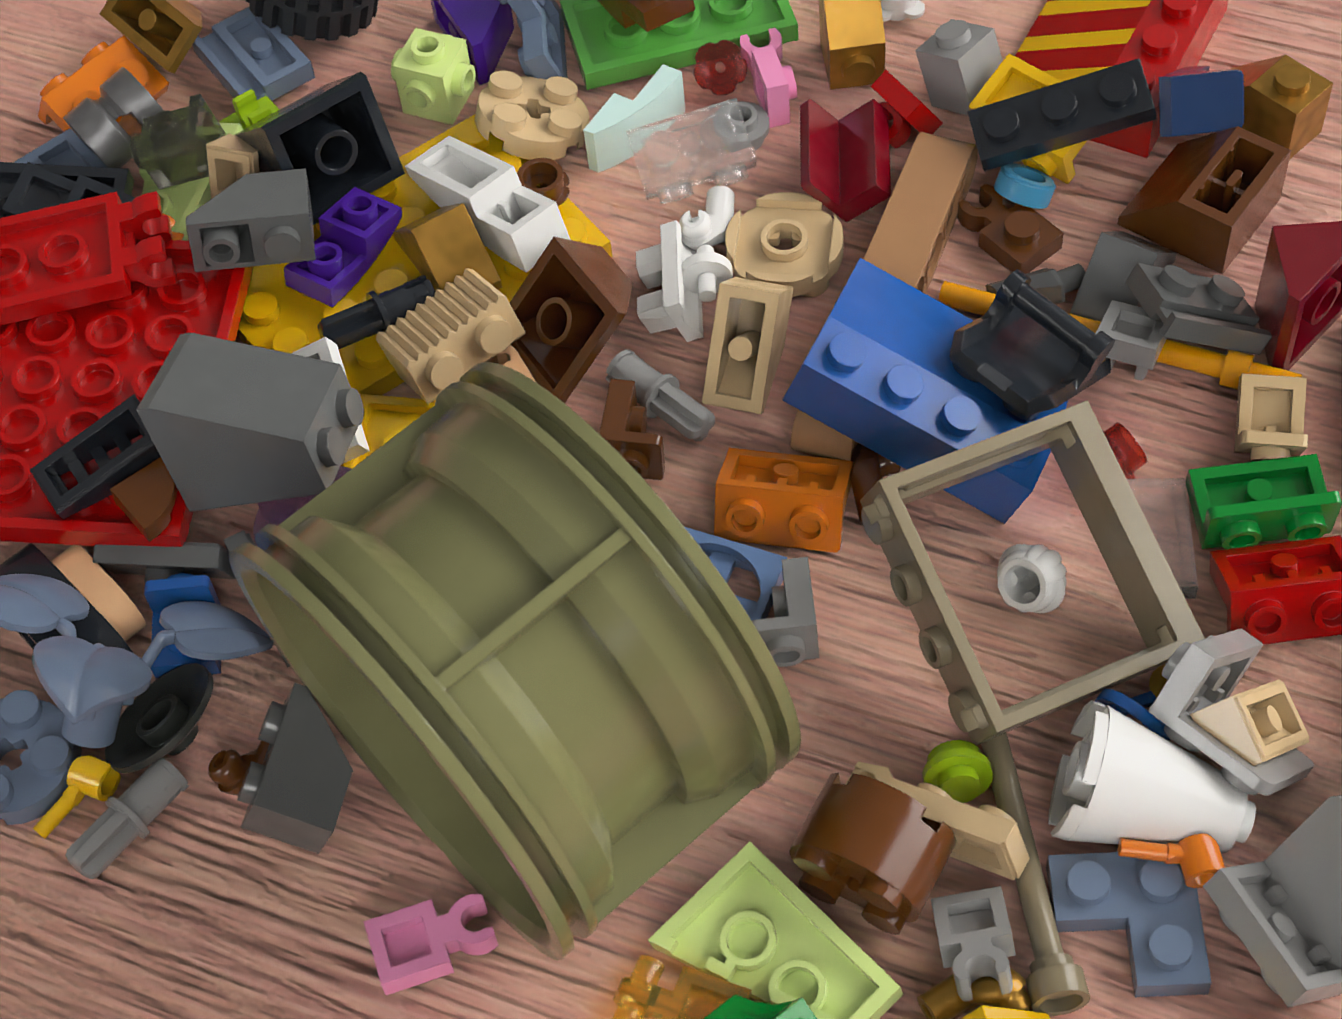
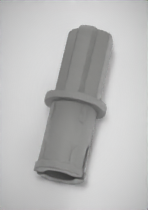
(662, 396)
(126, 818)

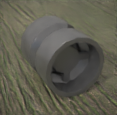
(96, 119)

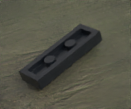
(1062, 114)

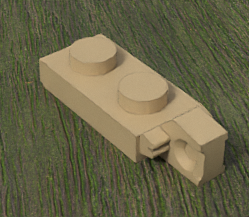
(982, 834)

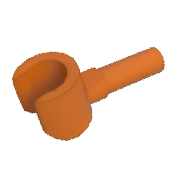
(1196, 854)

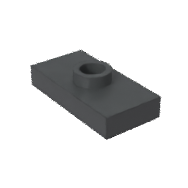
(162, 562)

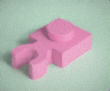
(416, 943)

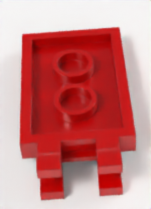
(81, 254)

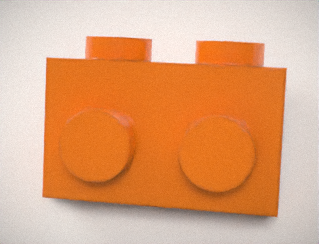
(99, 64)

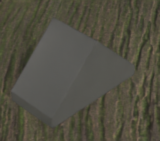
(1109, 269)

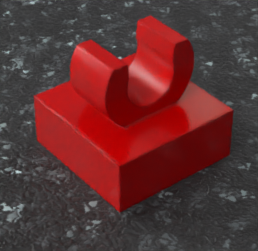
(903, 110)

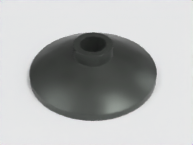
(161, 719)

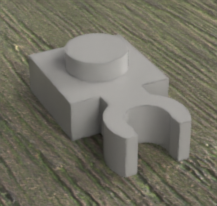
(975, 937)

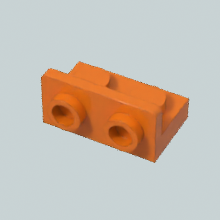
(782, 499)

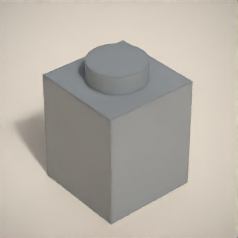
(958, 63)

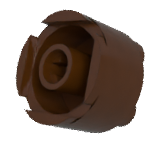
(871, 850)

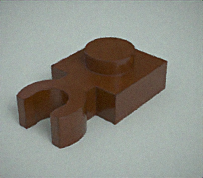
(1011, 236)

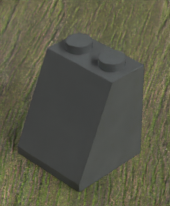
(248, 422)

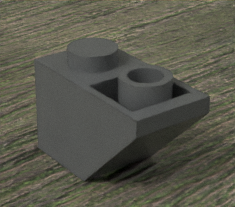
(254, 223)
(301, 779)

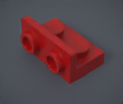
(1282, 588)

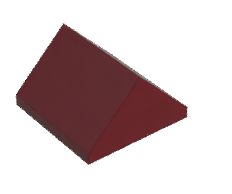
(1299, 288)

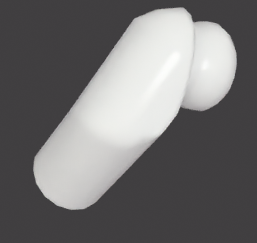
(710, 224)

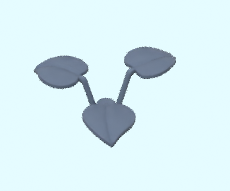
(97, 680)

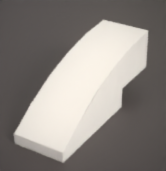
(505, 214)

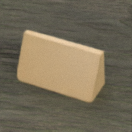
(1255, 722)

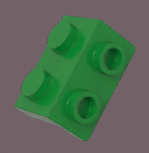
(1261, 502)

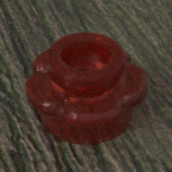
(705, 71)
(1126, 449)

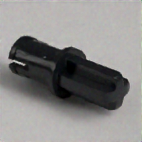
(375, 313)

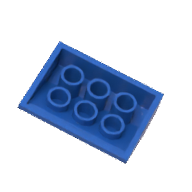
(889, 384)

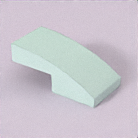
(607, 131)

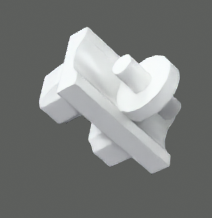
(685, 279)

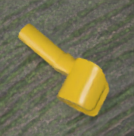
(85, 777)

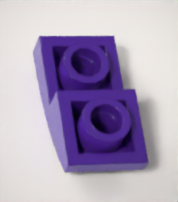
(349, 243)

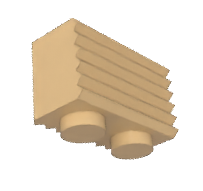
(450, 334)

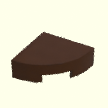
(147, 498)

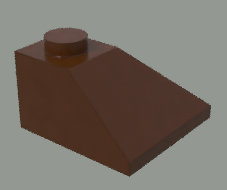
(568, 312)

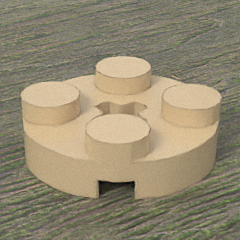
(532, 115)
(780, 216)

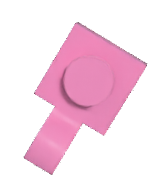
(771, 82)

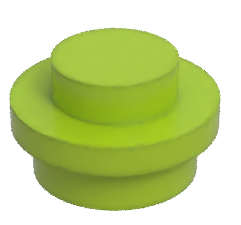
(958, 770)

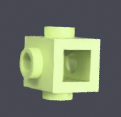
(433, 75)

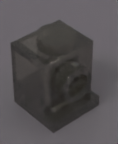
(175, 143)

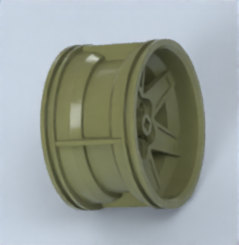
(524, 652)

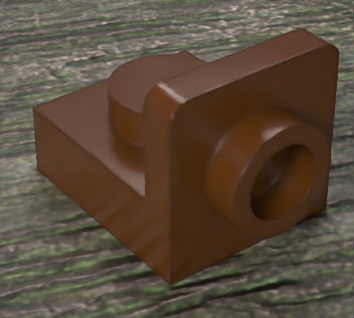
(625, 430)

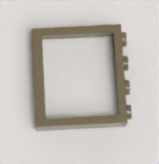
(1114, 523)

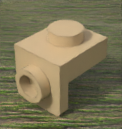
(1270, 416)

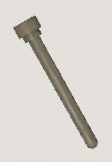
(1055, 981)

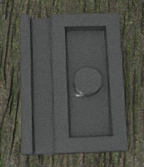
(1198, 308)

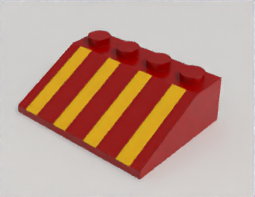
(1092, 35)

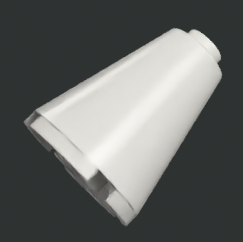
(1141, 788)

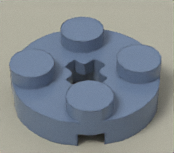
(42, 777)

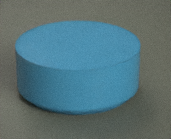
(1025, 186)

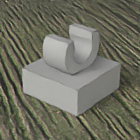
(1135, 337)

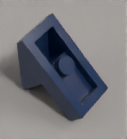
(1200, 101)

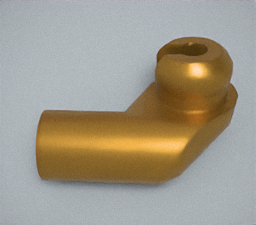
(944, 1002)

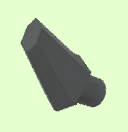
(1050, 282)

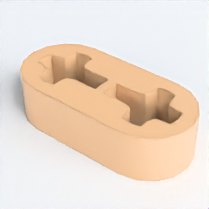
(100, 590)

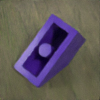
(483, 24)

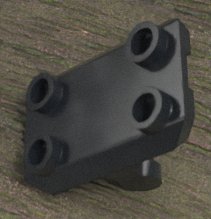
(1029, 350)

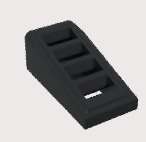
(95, 442)

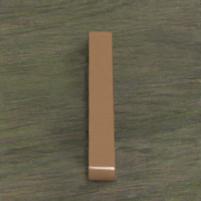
(907, 247)

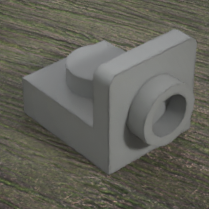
(793, 631)

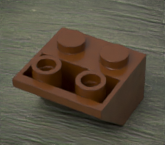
(1210, 196)

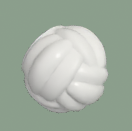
(1031, 578)

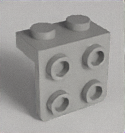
(1202, 676)
(1291, 908)

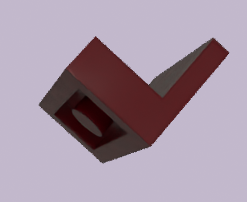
(845, 159)

